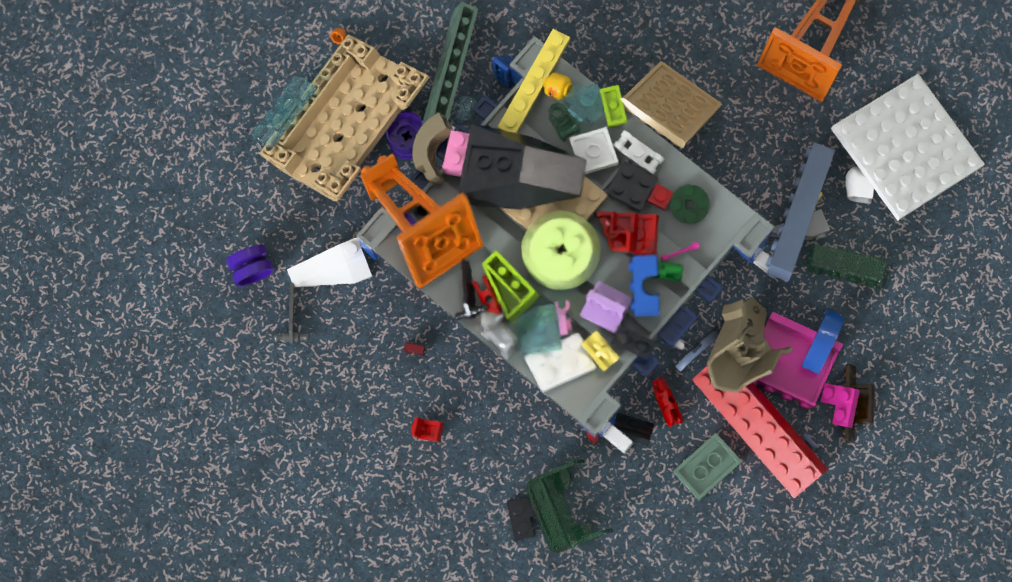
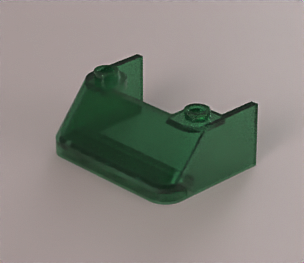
(554, 513)

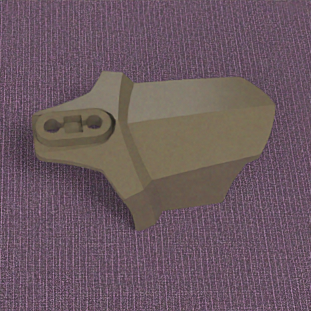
(741, 349)

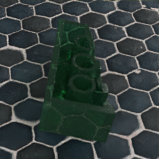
(848, 266)

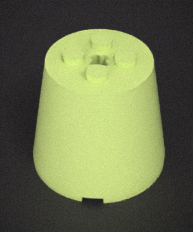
(569, 268)

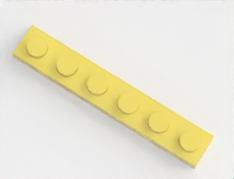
(533, 82)

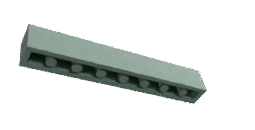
(451, 61)

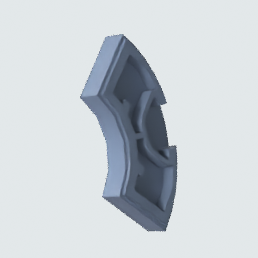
(692, 355)

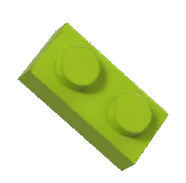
(613, 106)

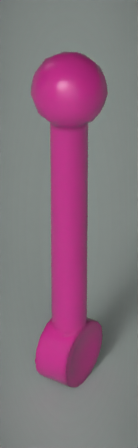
(695, 246)

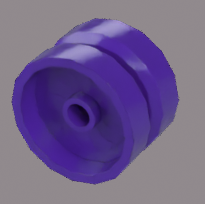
(250, 265)

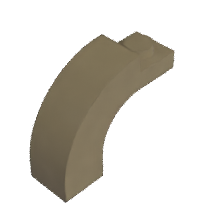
(426, 143)

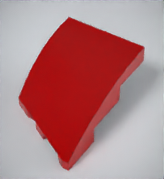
(630, 231)

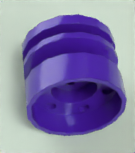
(404, 126)

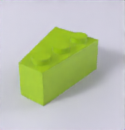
(509, 285)

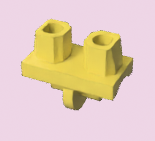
(600, 350)

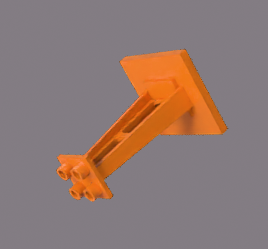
(801, 64)
(436, 240)

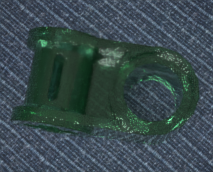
(565, 124)

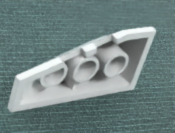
(334, 266)

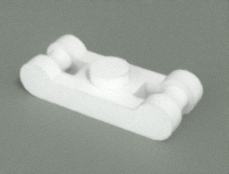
(638, 152)

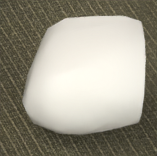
(858, 186)

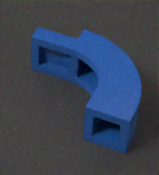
(823, 341)

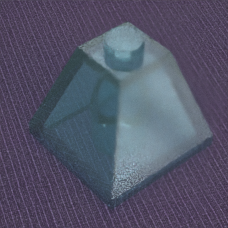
(539, 330)

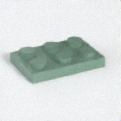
(707, 466)

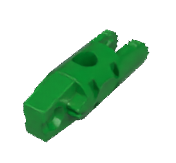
(669, 271)

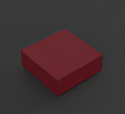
(414, 348)

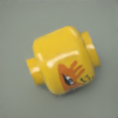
(557, 85)

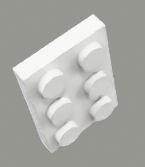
(561, 365)

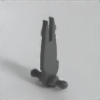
(291, 337)

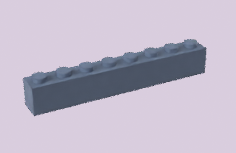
(799, 214)

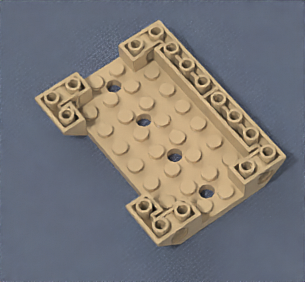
(343, 87)

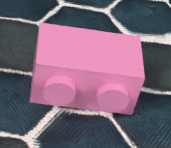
(455, 153)

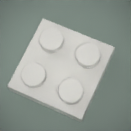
(595, 148)

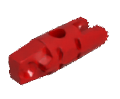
(484, 296)
(667, 402)

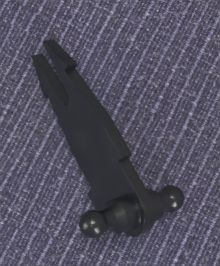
(469, 299)

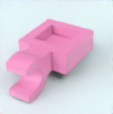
(564, 323)

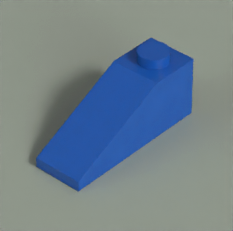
(502, 70)

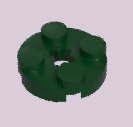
(691, 215)

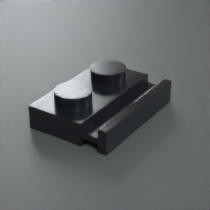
(633, 428)

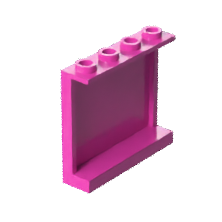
(789, 376)

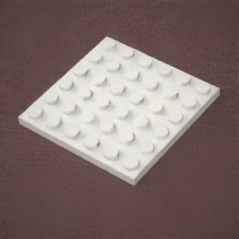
(907, 146)

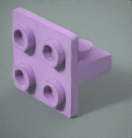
(606, 306)

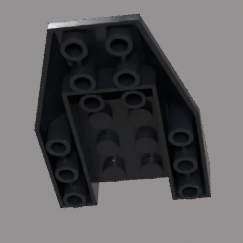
(517, 170)

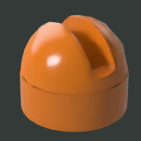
(335, 35)

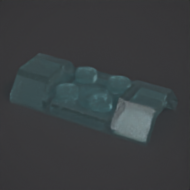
(283, 113)

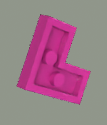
(845, 402)

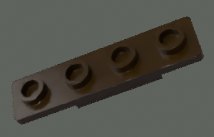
(865, 405)

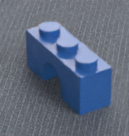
(644, 302)

